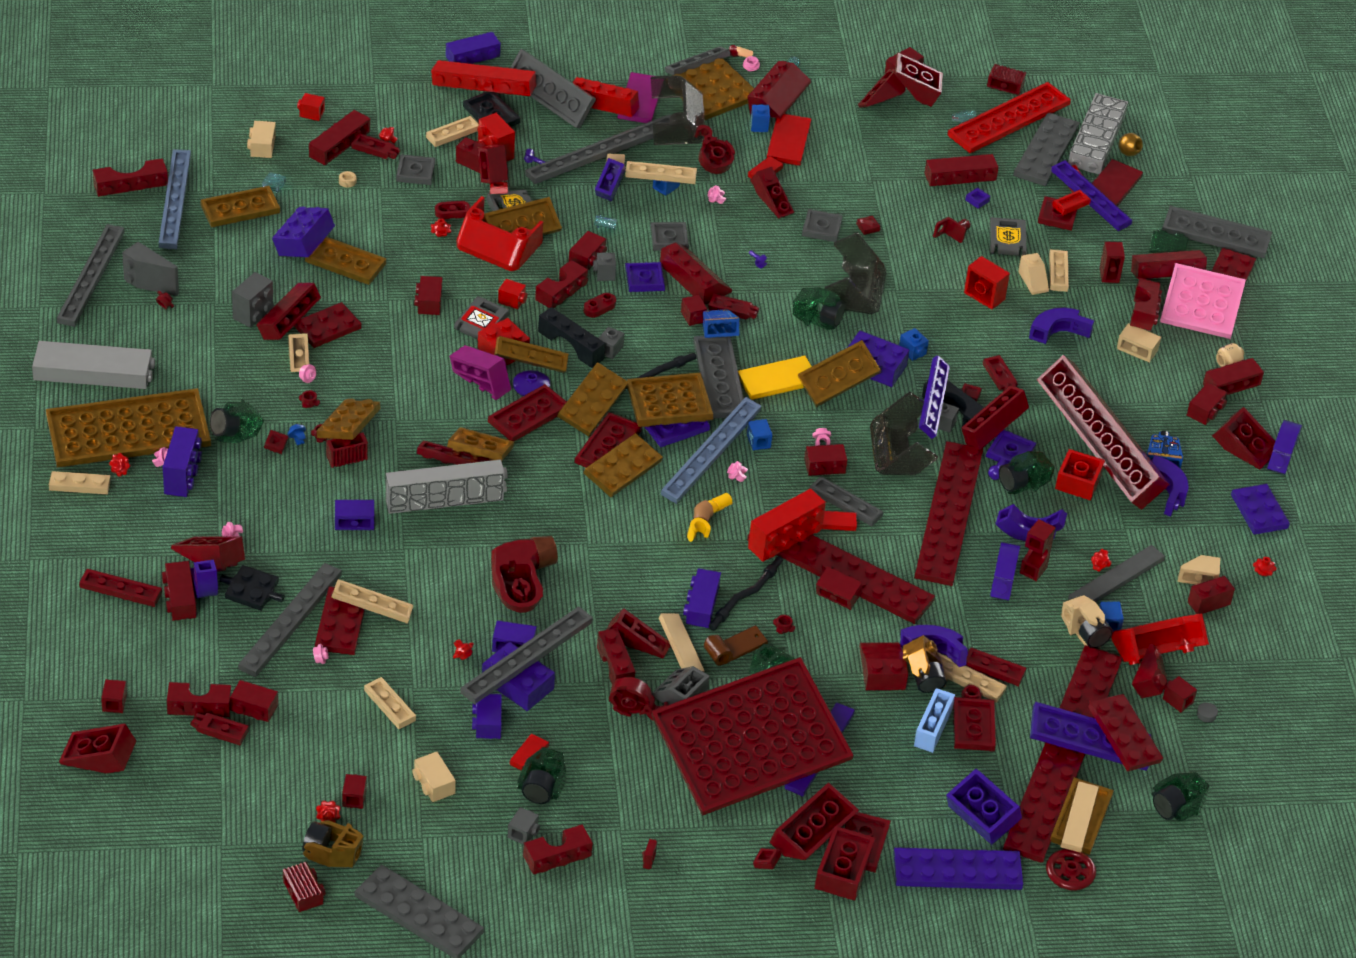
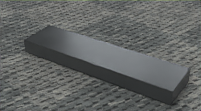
(697, 60)
(846, 501)

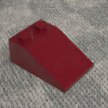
(919, 79)
(1245, 439)
(224, 550)
(883, 666)
(99, 749)
(844, 863)

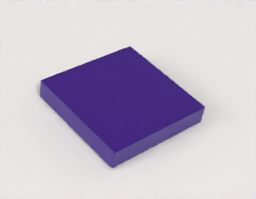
(644, 277)

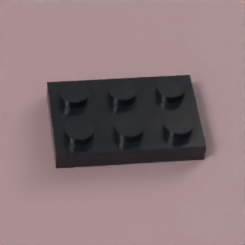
(488, 104)

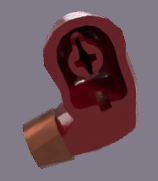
(515, 573)

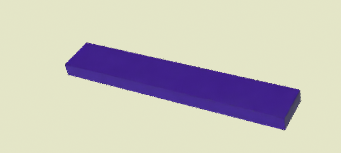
(1099, 201)
(934, 397)
(842, 716)

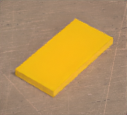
(773, 377)

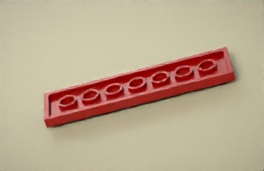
(1008, 117)

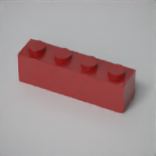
(610, 97)

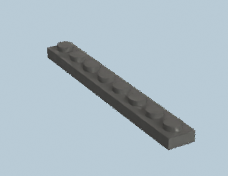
(90, 275)
(289, 620)
(526, 655)

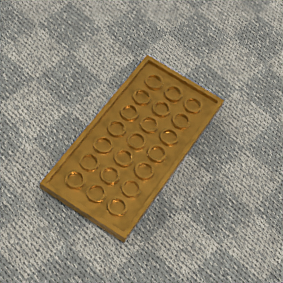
(123, 426)

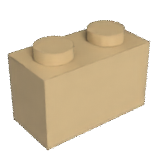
(262, 139)
(1138, 343)
(434, 776)

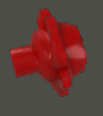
(387, 135)
(440, 228)
(119, 464)
(1100, 560)
(1264, 567)
(462, 650)
(328, 811)

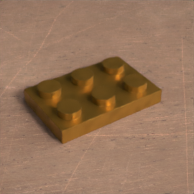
(480, 444)

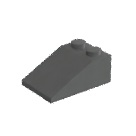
(149, 270)

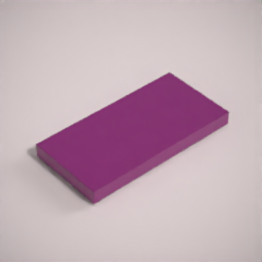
(647, 105)

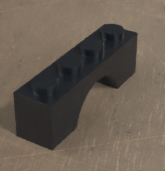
(587, 346)
(959, 399)

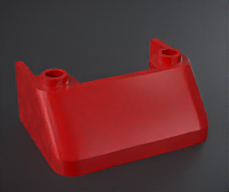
(495, 244)
(1166, 635)

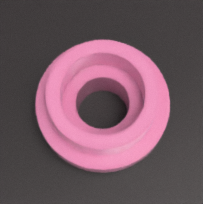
(751, 63)
(307, 373)
(320, 654)

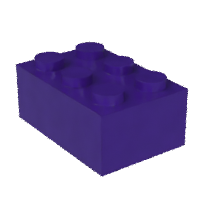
(303, 232)
(889, 357)
(182, 461)
(529, 685)
(984, 806)

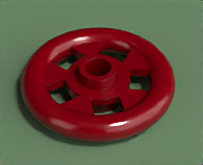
(1074, 883)

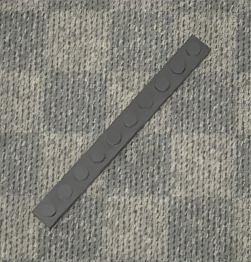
(593, 152)

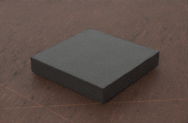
(415, 169)
(822, 225)
(667, 233)

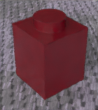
(692, 309)
(1179, 694)
(114, 696)
(354, 791)

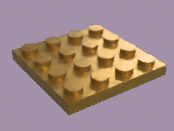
(721, 87)
(669, 399)

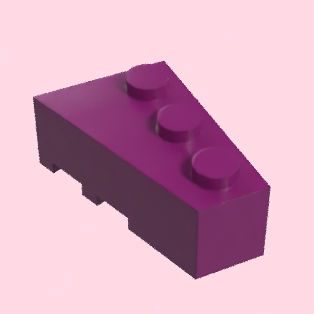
(483, 369)

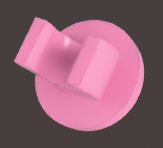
(716, 194)
(822, 434)
(160, 455)
(737, 471)
(231, 530)

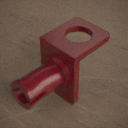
(952, 228)

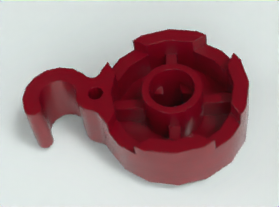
(715, 155)
(632, 696)

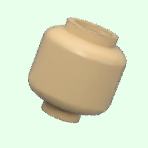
(1229, 354)

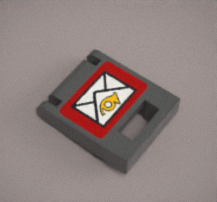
(477, 318)

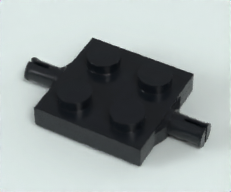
(252, 587)

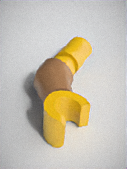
(703, 512)

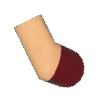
(736, 51)

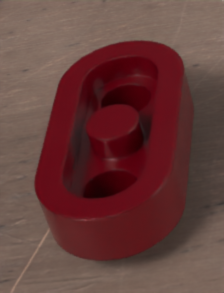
(451, 209)
(599, 305)

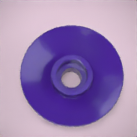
(529, 381)

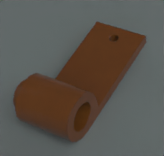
(734, 647)

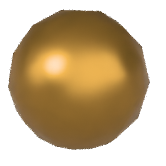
(1130, 144)

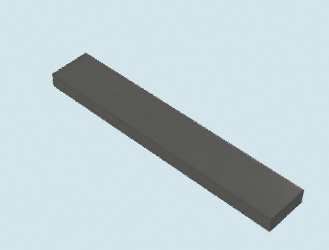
(1120, 574)

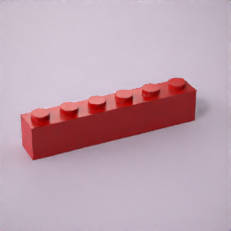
(483, 78)

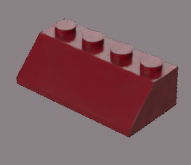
(779, 88)
(692, 272)
(813, 823)

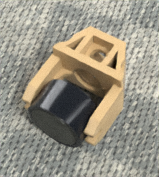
(1086, 621)

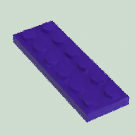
(1071, 732)
(958, 868)

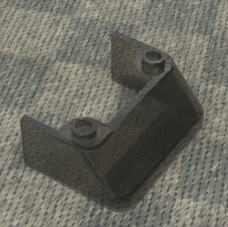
(682, 124)
(866, 278)
(891, 442)

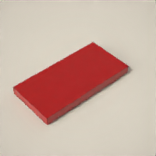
(789, 139)

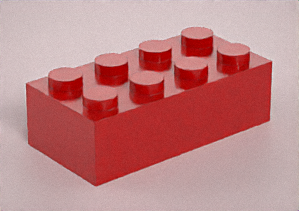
(786, 525)

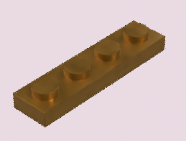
(531, 354)

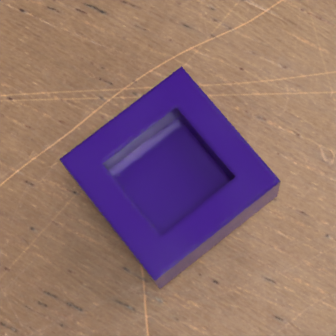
(977, 198)

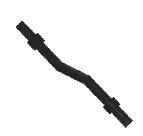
(677, 362)
(723, 613)

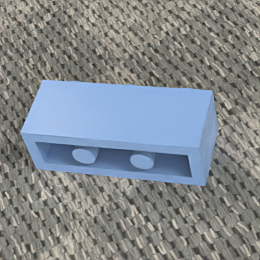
(934, 720)

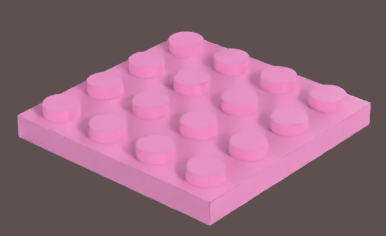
(1202, 301)

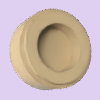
(347, 179)

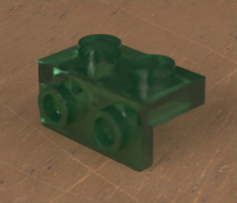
(1164, 242)

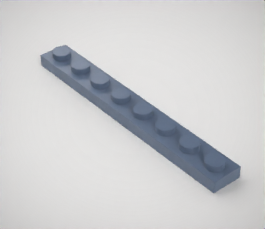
(174, 199)
(710, 450)

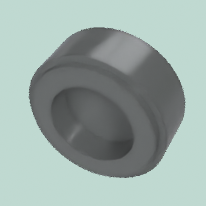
(1207, 712)

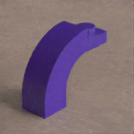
(1060, 320)
(1284, 446)
(1178, 484)
(1018, 524)
(1005, 571)
(204, 579)
(947, 641)

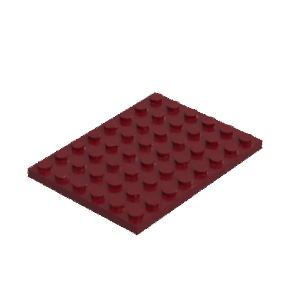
(751, 735)

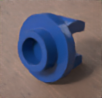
(297, 432)

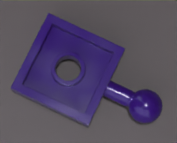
(1000, 451)

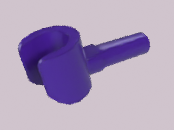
(529, 157)
(759, 259)

